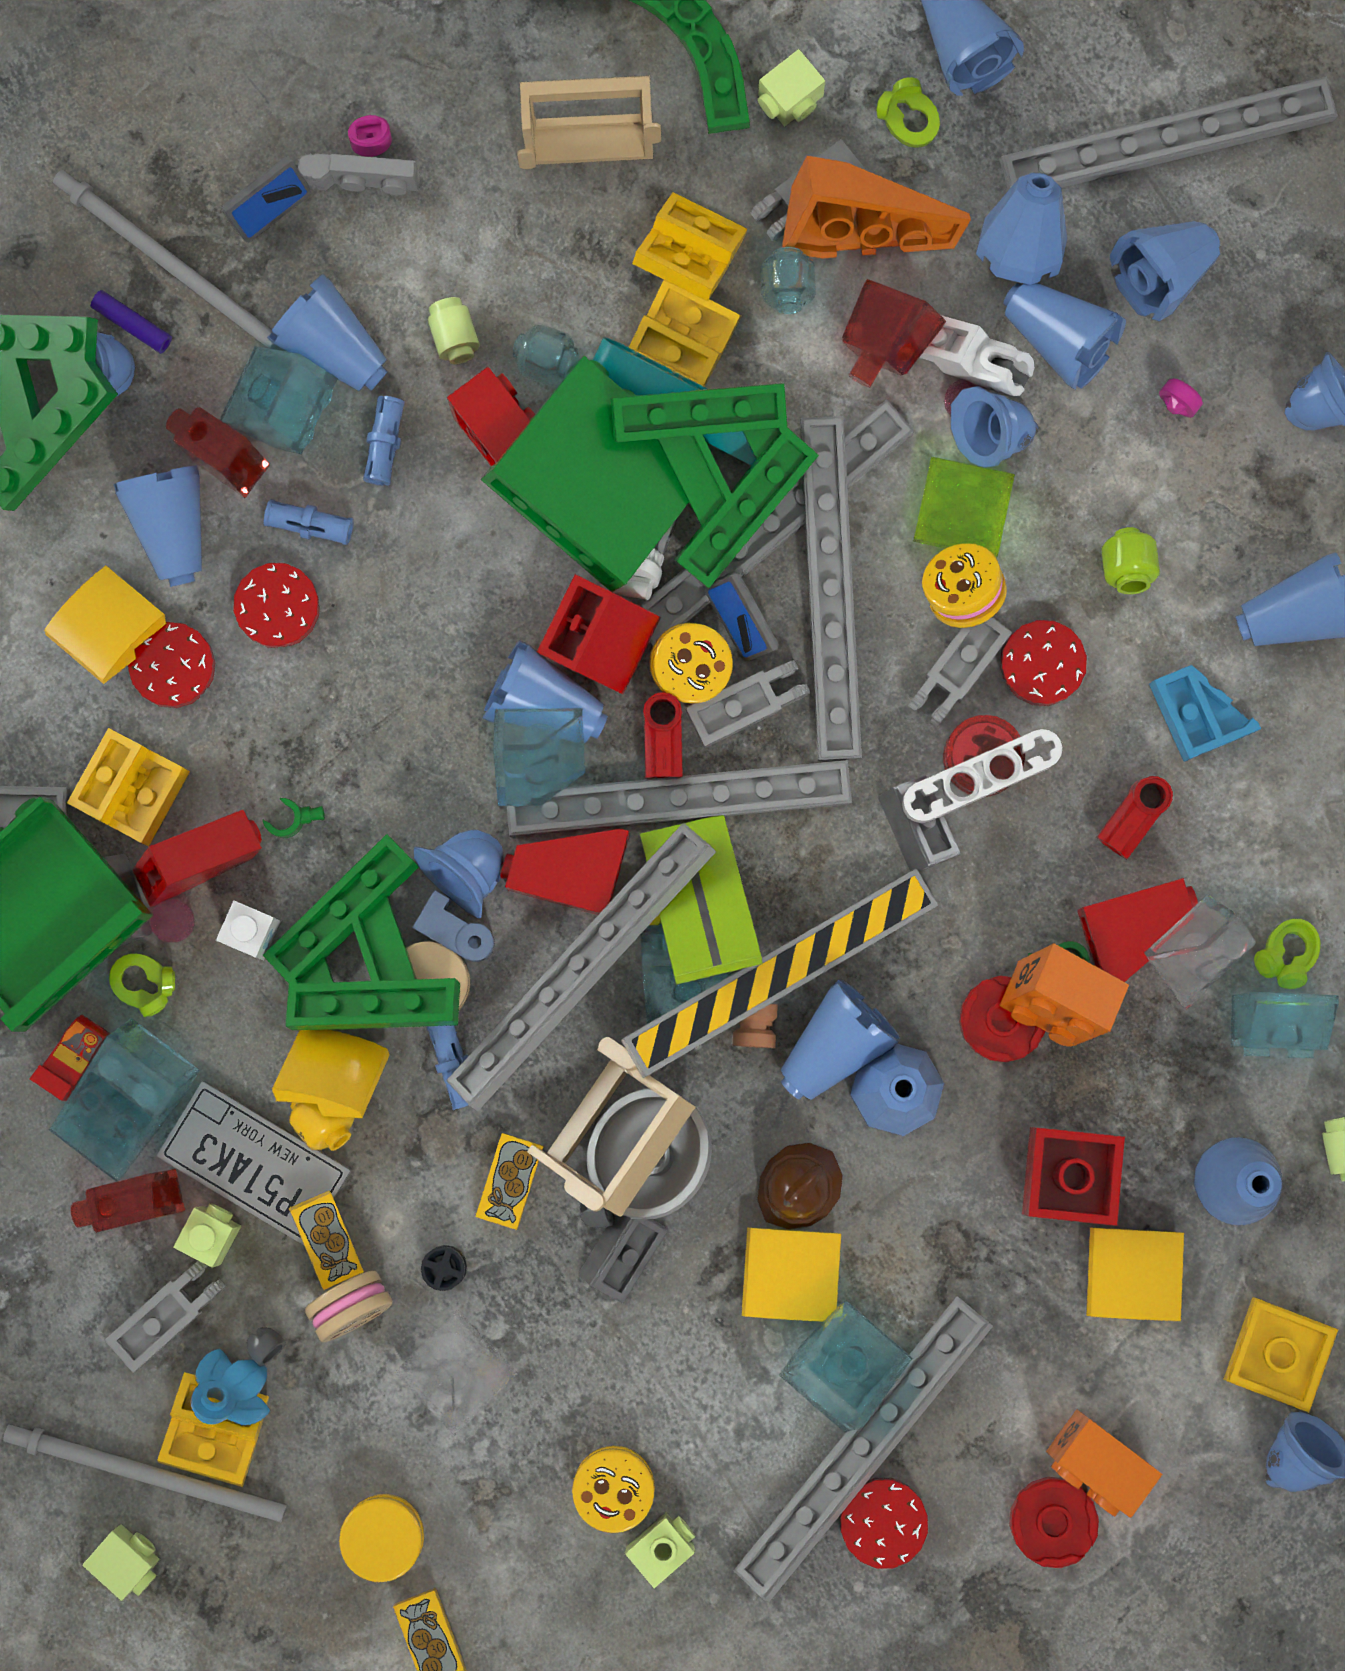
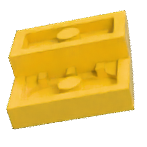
(690, 246)
(685, 332)
(104, 624)
(128, 787)
(332, 1072)
(790, 1274)
(1135, 1274)
(214, 1450)

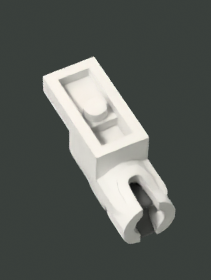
(971, 355)

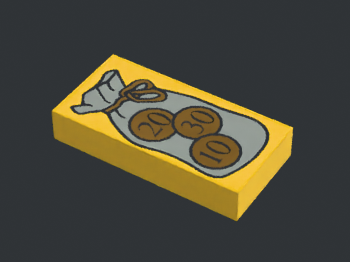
(508, 1182)
(326, 1240)
(428, 1633)

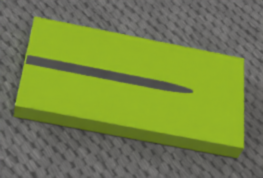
(709, 919)

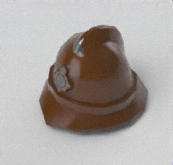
(799, 1186)

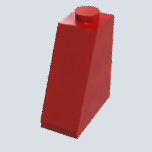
(196, 856)
(569, 870)
(1130, 924)

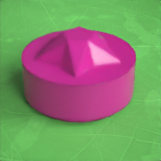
(370, 136)
(1180, 398)

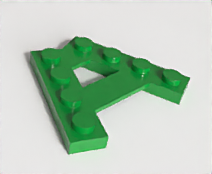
(679, 424)
(41, 438)
(360, 905)

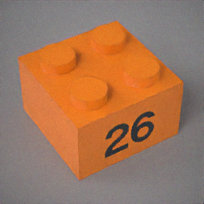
(1063, 996)
(1094, 1457)

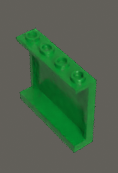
(581, 488)
(57, 911)

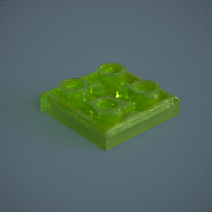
(963, 505)

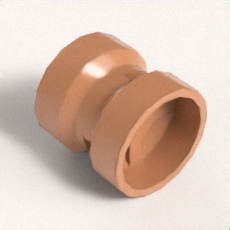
(756, 1029)

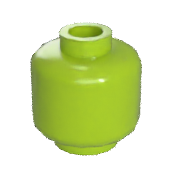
(1130, 561)

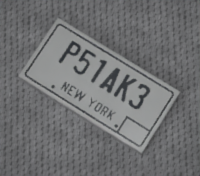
(249, 1158)

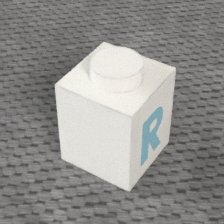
(248, 930)

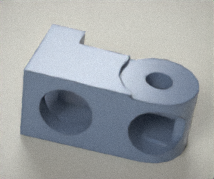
(468, 940)

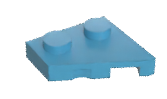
(1198, 713)

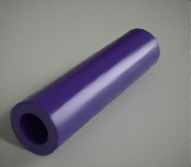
(131, 321)

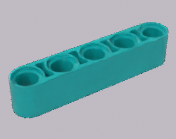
(645, 376)

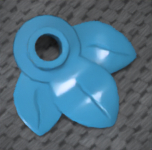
(233, 1385)

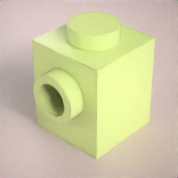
(791, 89)
(208, 1234)
(661, 1548)
(123, 1562)

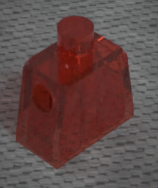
(888, 331)
(217, 449)
(129, 1201)

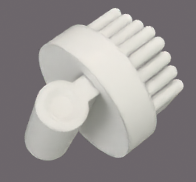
(645, 578)

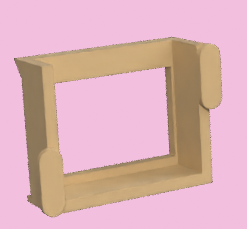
(587, 136)
(645, 1153)

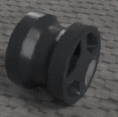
(435, 1272)

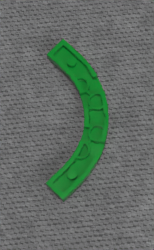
(712, 57)

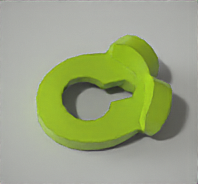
(908, 91)
(1270, 961)
(162, 976)

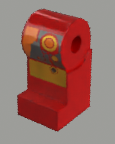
(70, 1058)

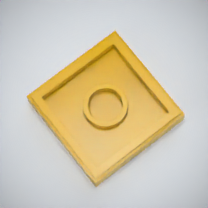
(1280, 1354)

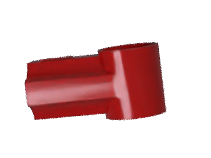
(664, 741)
(1133, 818)

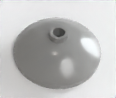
(685, 1159)

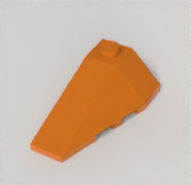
(852, 209)

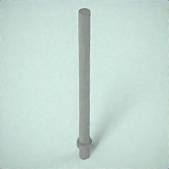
(82, 195)
(37, 1441)

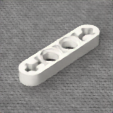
(979, 771)

